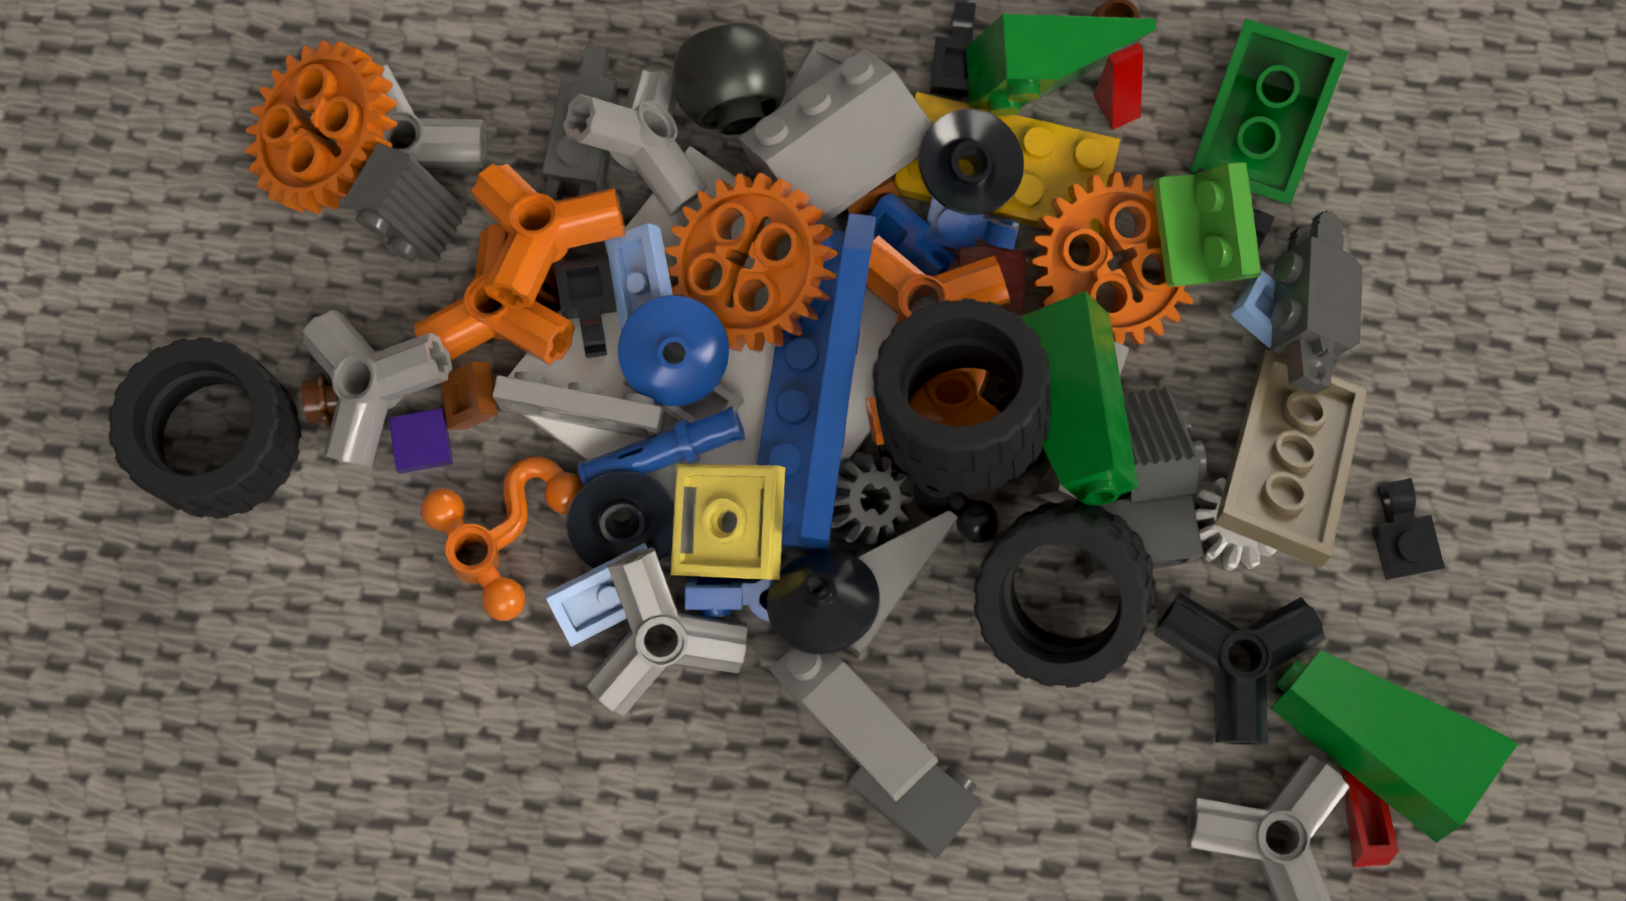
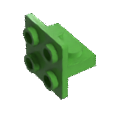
(1207, 226)

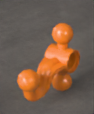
(444, 510)

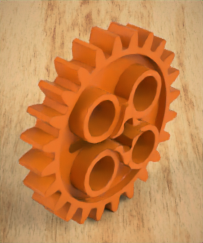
(346, 105)
(1066, 278)
(790, 281)

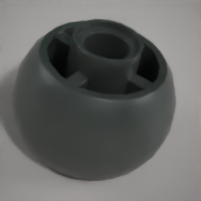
(729, 77)

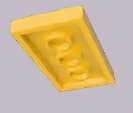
(1052, 161)

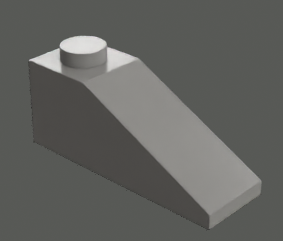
(897, 566)
(855, 719)

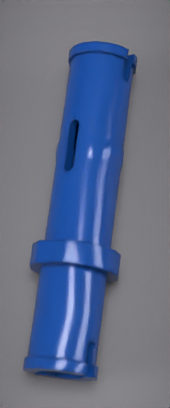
(679, 444)

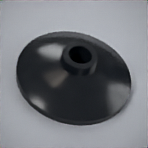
(984, 143)
(600, 537)
(825, 621)

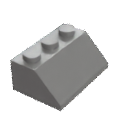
(840, 134)

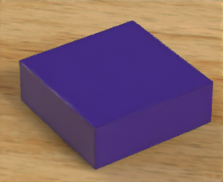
(420, 441)

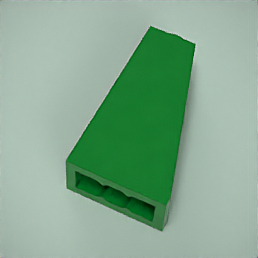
(1088, 414)
(1394, 741)

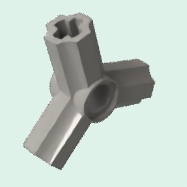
(640, 137)
(437, 141)
(391, 372)
(648, 602)
(1297, 807)

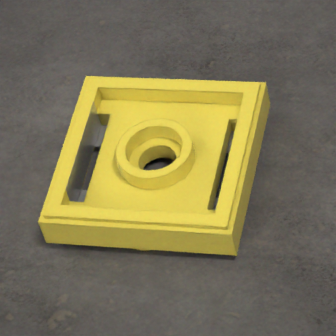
(755, 498)

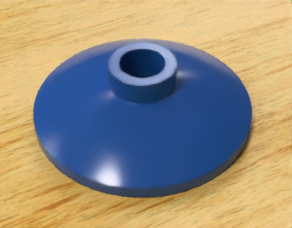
(666, 321)

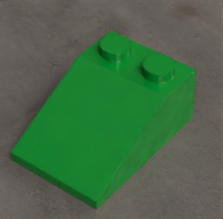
(1036, 54)
(1270, 107)

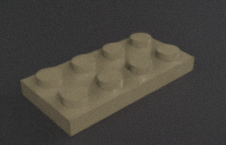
(1291, 463)

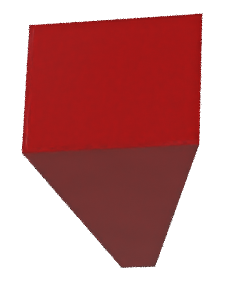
(1121, 86)
(1369, 825)

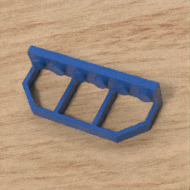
(812, 392)

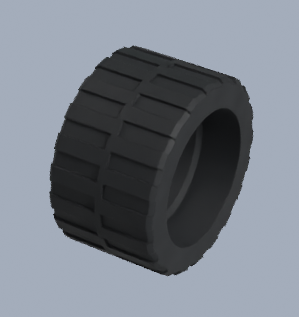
(951, 338)
(155, 390)
(1031, 649)

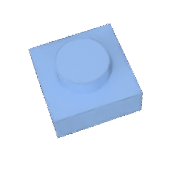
(1255, 307)

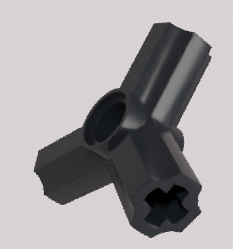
(1269, 641)

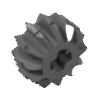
(884, 502)

